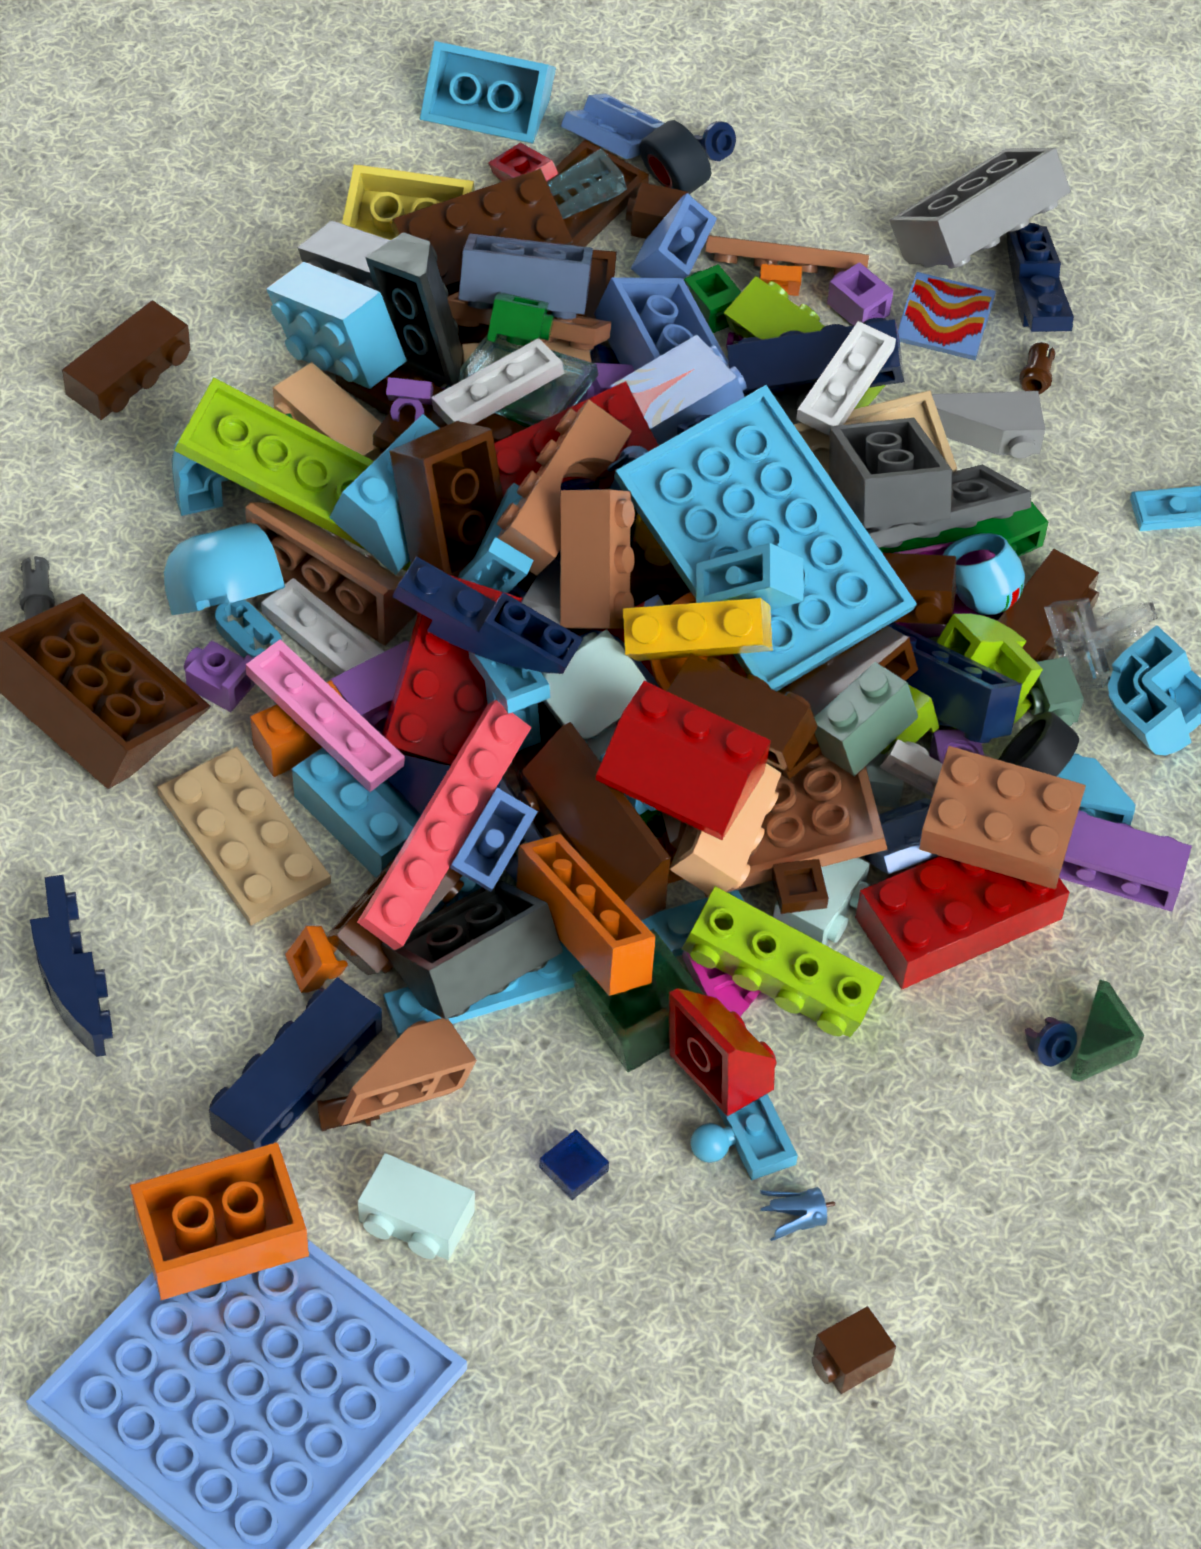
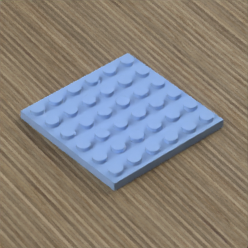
(249, 1400)

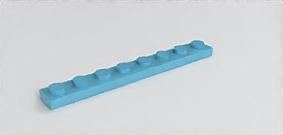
(556, 976)

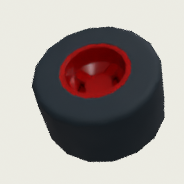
(675, 157)

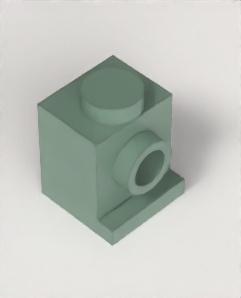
(1056, 691)

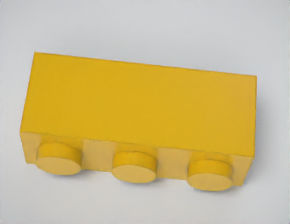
(697, 629)

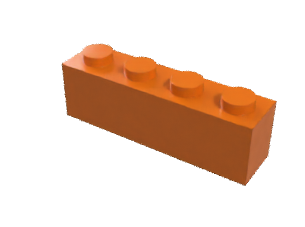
(587, 914)

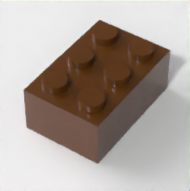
(447, 493)

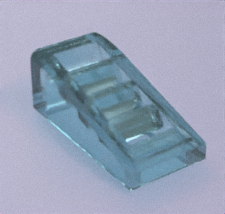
(586, 171)

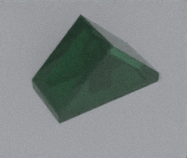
(1109, 1035)

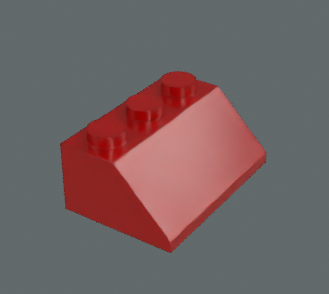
(683, 760)

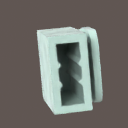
(594, 689)

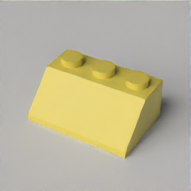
(384, 194)

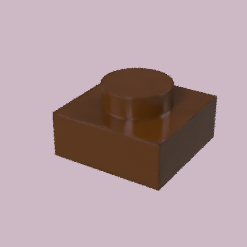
(799, 886)

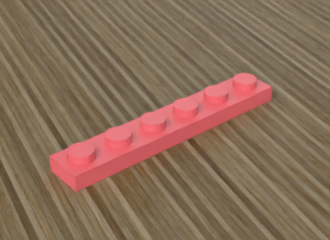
(444, 826)

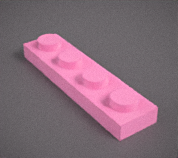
(325, 715)

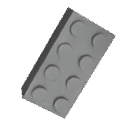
(980, 207)

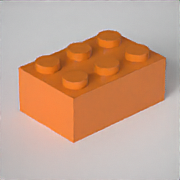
(219, 1220)

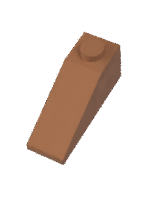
(417, 1067)

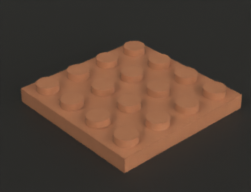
(817, 816)

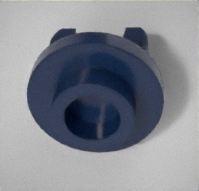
(718, 140)
(1053, 1043)

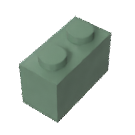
(865, 718)

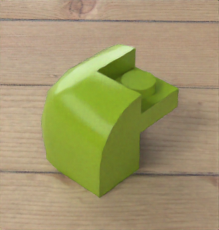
(994, 647)

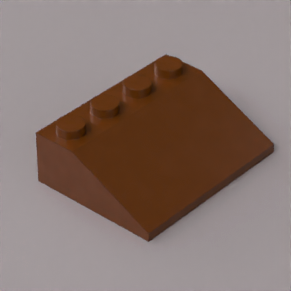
(94, 689)

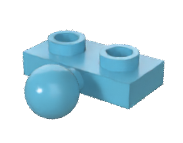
(756, 1135)

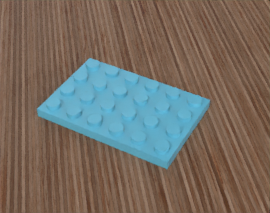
(753, 483)

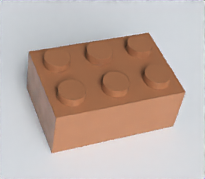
(1001, 817)

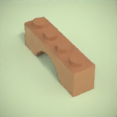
(584, 449)

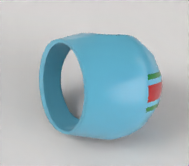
(989, 585)

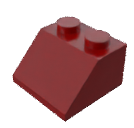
(719, 1051)

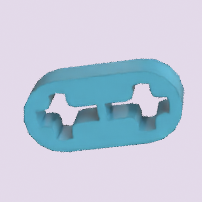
(255, 626)

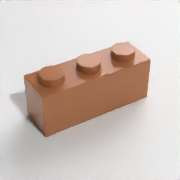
(595, 558)

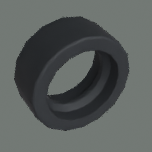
(1042, 745)

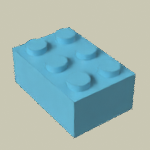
(336, 324)

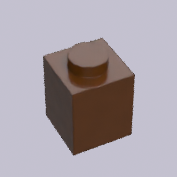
(650, 208)
(852, 1351)

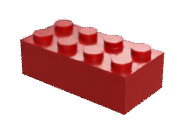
(519, 451)
(436, 694)
(951, 914)

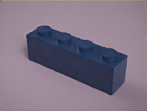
(799, 358)
(963, 690)
(295, 1067)

